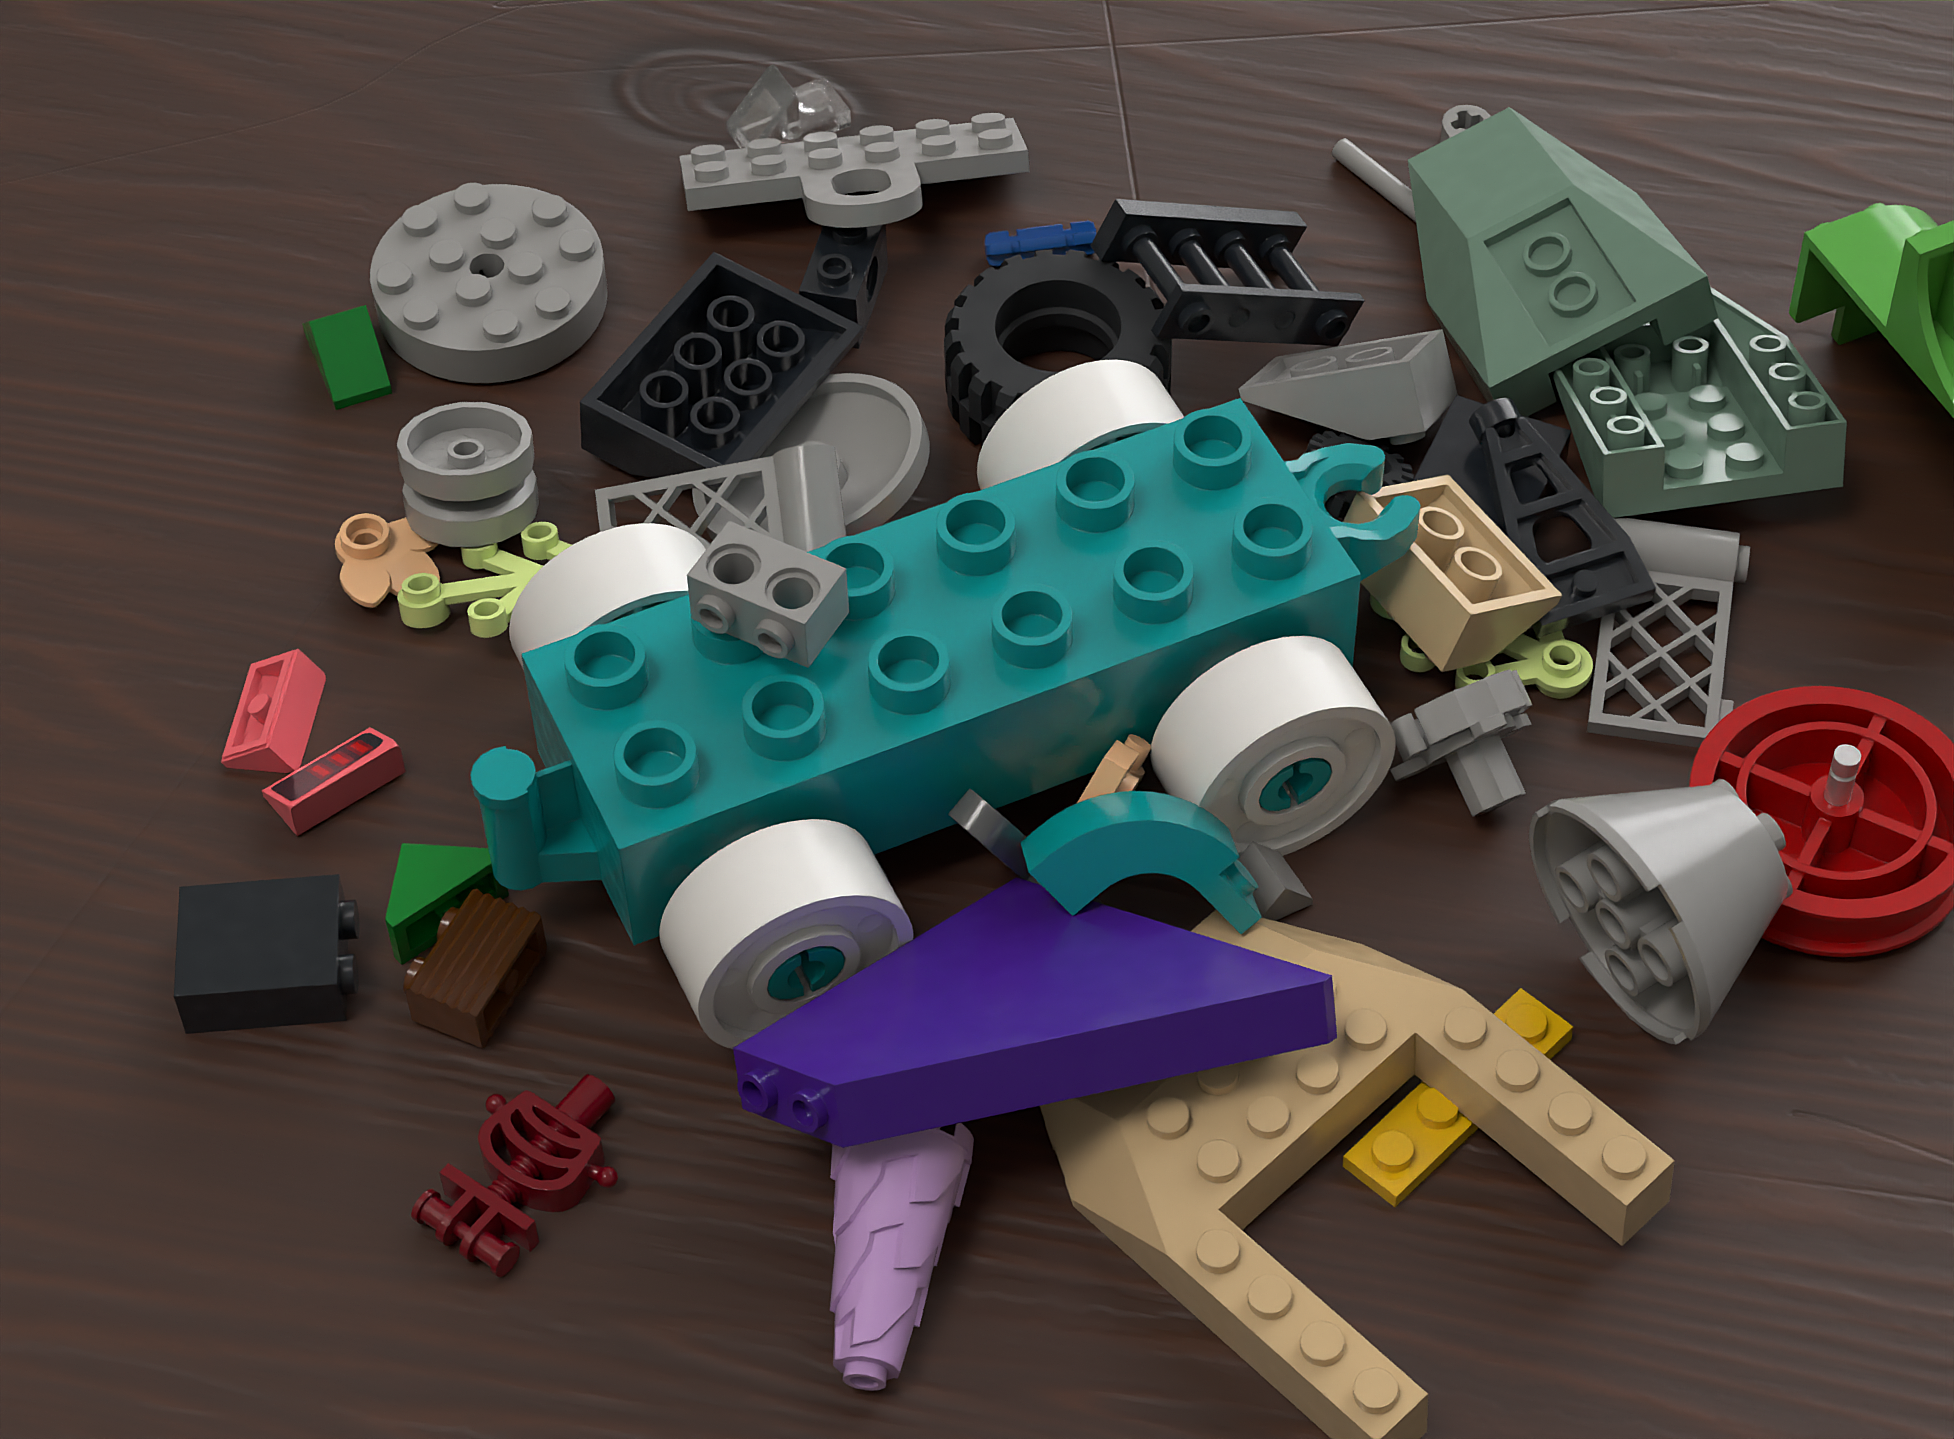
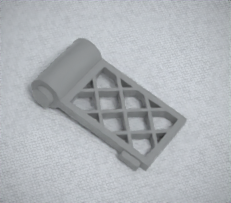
(799, 497)
(1683, 567)

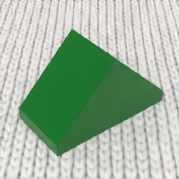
(348, 357)
(427, 885)

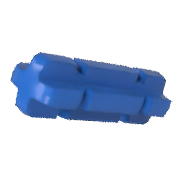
(1029, 240)

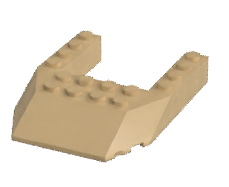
(1200, 1154)

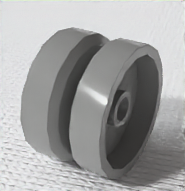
(468, 474)

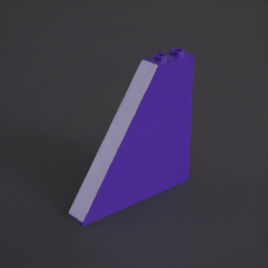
(1021, 1013)

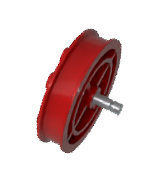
(1861, 811)

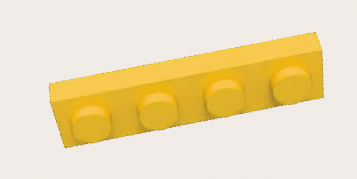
(1428, 1125)

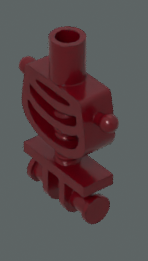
(544, 1173)

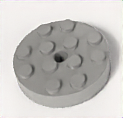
(519, 315)

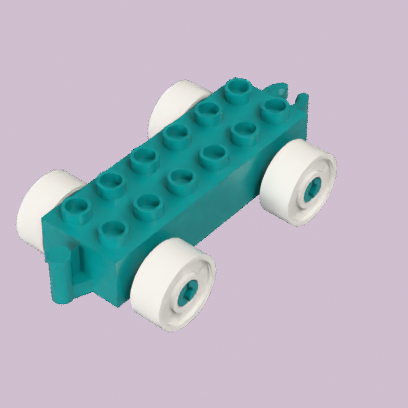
(993, 644)

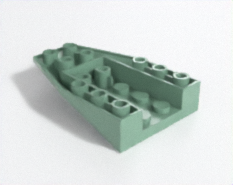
(1542, 257)
(1701, 418)

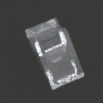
(786, 112)

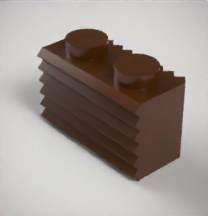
(475, 967)

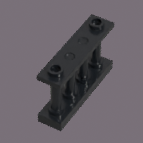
(1233, 239)

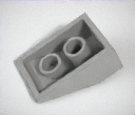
(1362, 388)

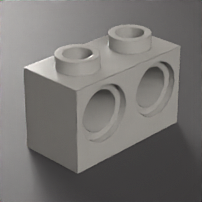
(768, 594)

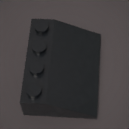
(713, 374)

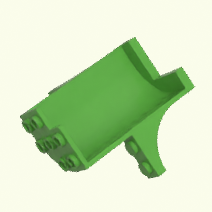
(1889, 275)

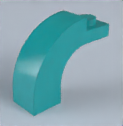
(1136, 834)

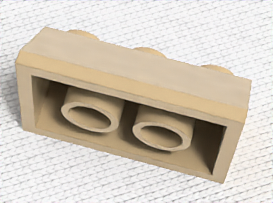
(1462, 581)

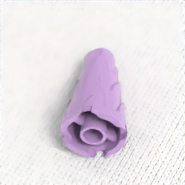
(887, 1239)

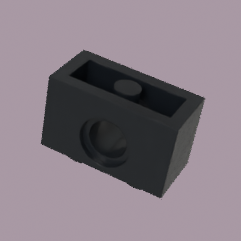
(847, 271)

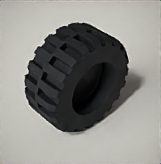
(1040, 308)

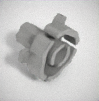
(1467, 733)

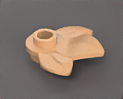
(380, 557)

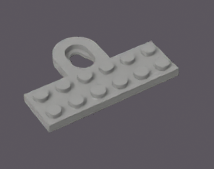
(876, 160)

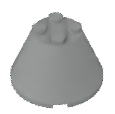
(1662, 895)

